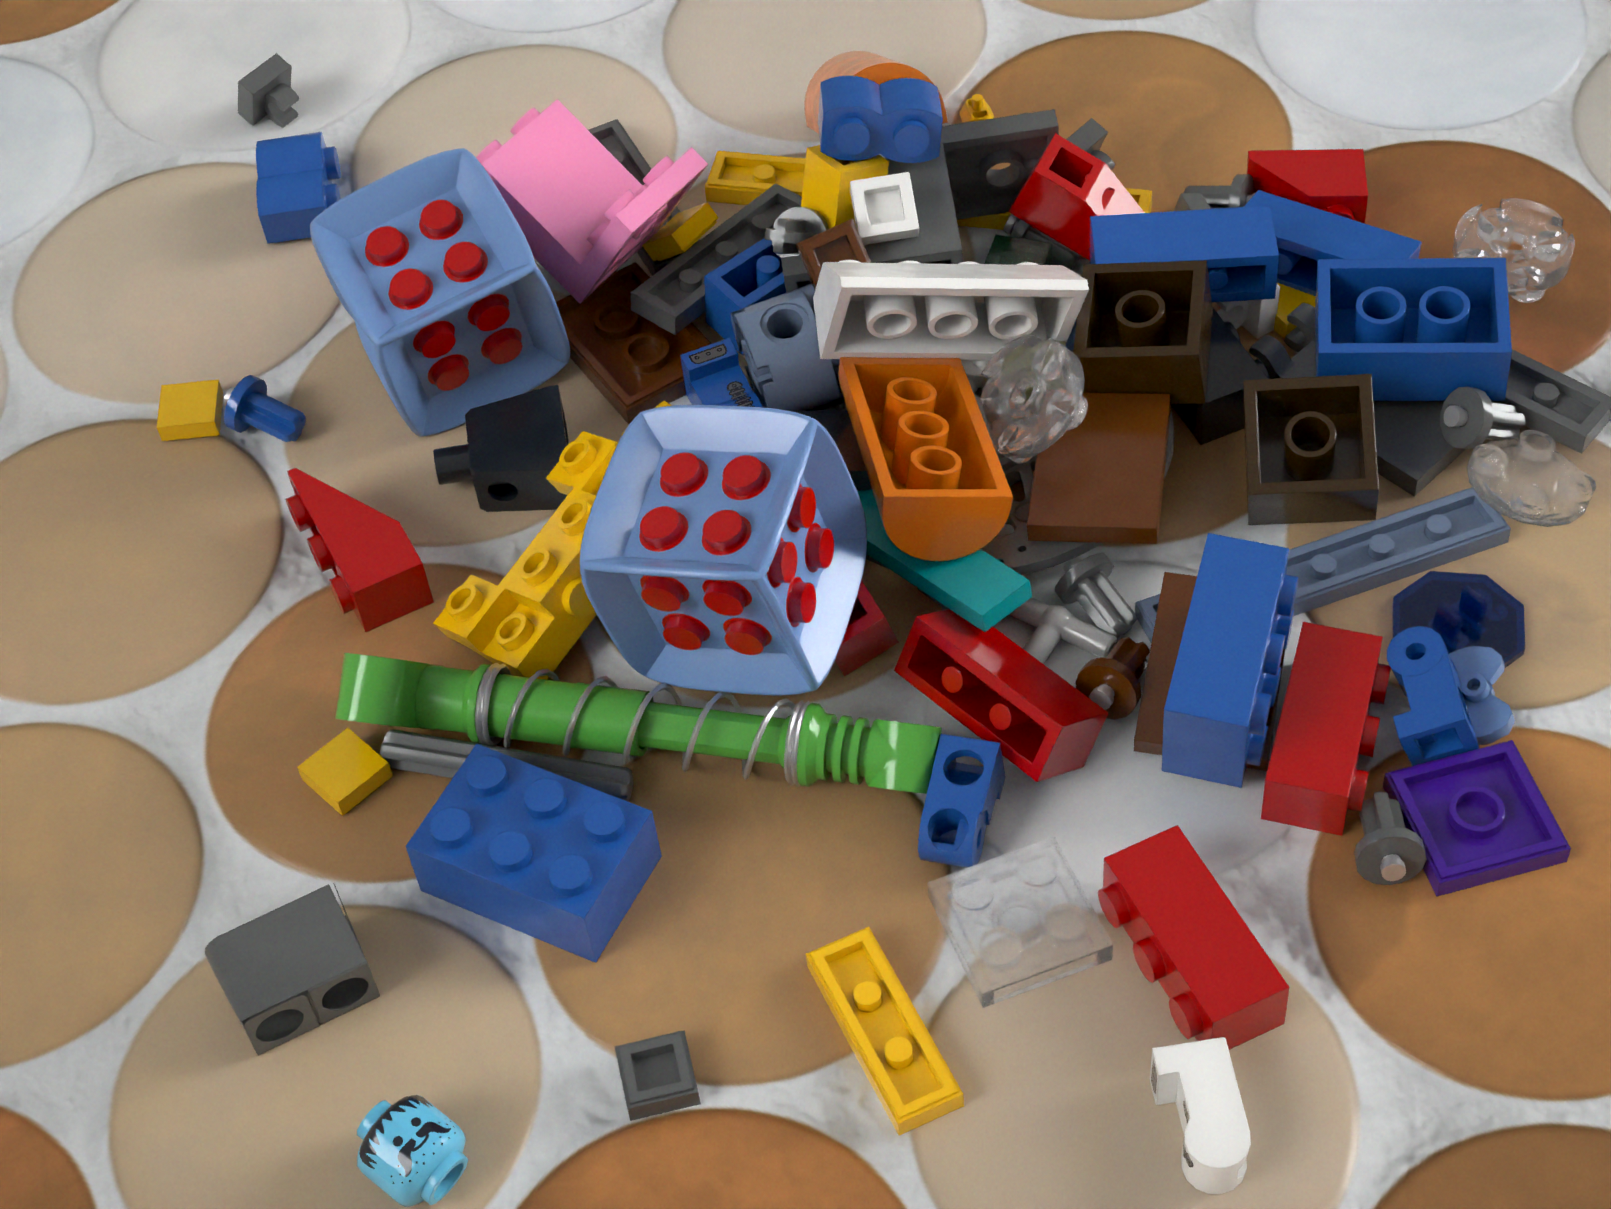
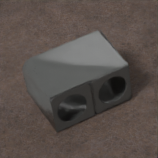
(292, 969)

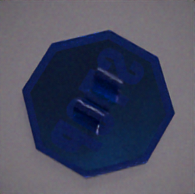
(1464, 612)

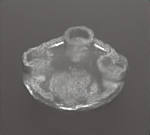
(1530, 480)

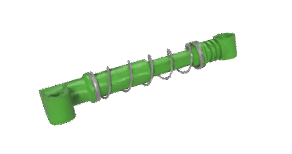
(627, 721)

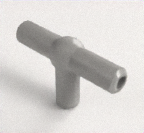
(1058, 624)

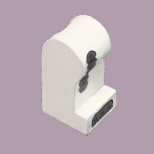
(1210, 1111)

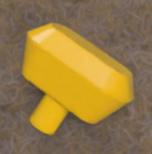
(975, 109)

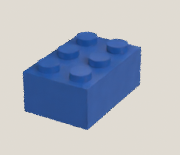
(1415, 325)
(1228, 661)
(535, 851)

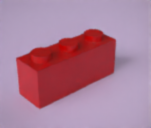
(1001, 694)
(1325, 729)
(1192, 941)

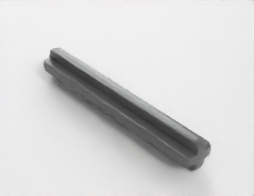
(445, 756)

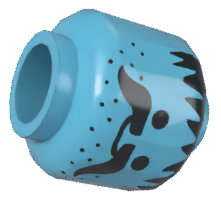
(411, 1150)

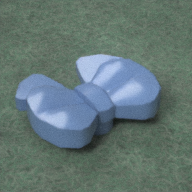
(1477, 672)

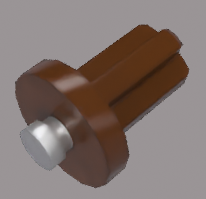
(1114, 679)

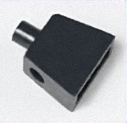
(510, 452)

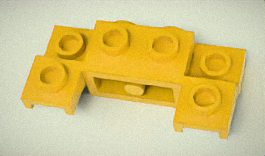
(541, 601)

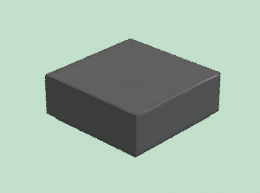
(657, 1075)

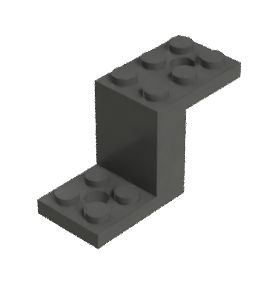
(958, 187)

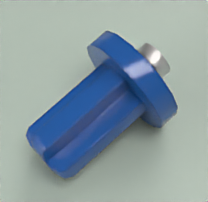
(251, 406)

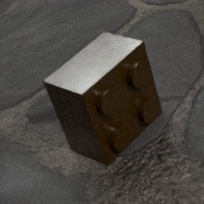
(1146, 329)
(1310, 449)

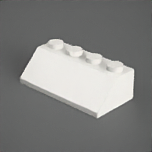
(941, 308)

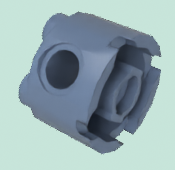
(784, 352)

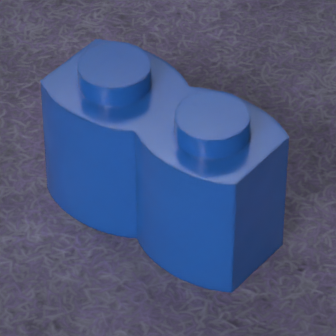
(871, 119)
(294, 184)

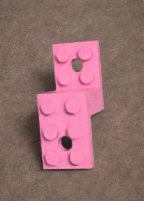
(578, 200)

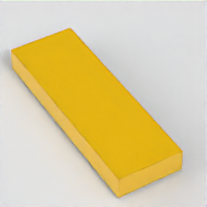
(884, 1031)

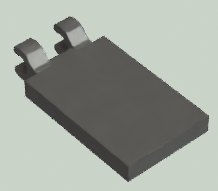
(1406, 431)

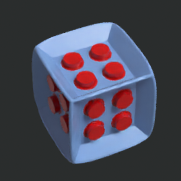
(441, 290)
(726, 549)

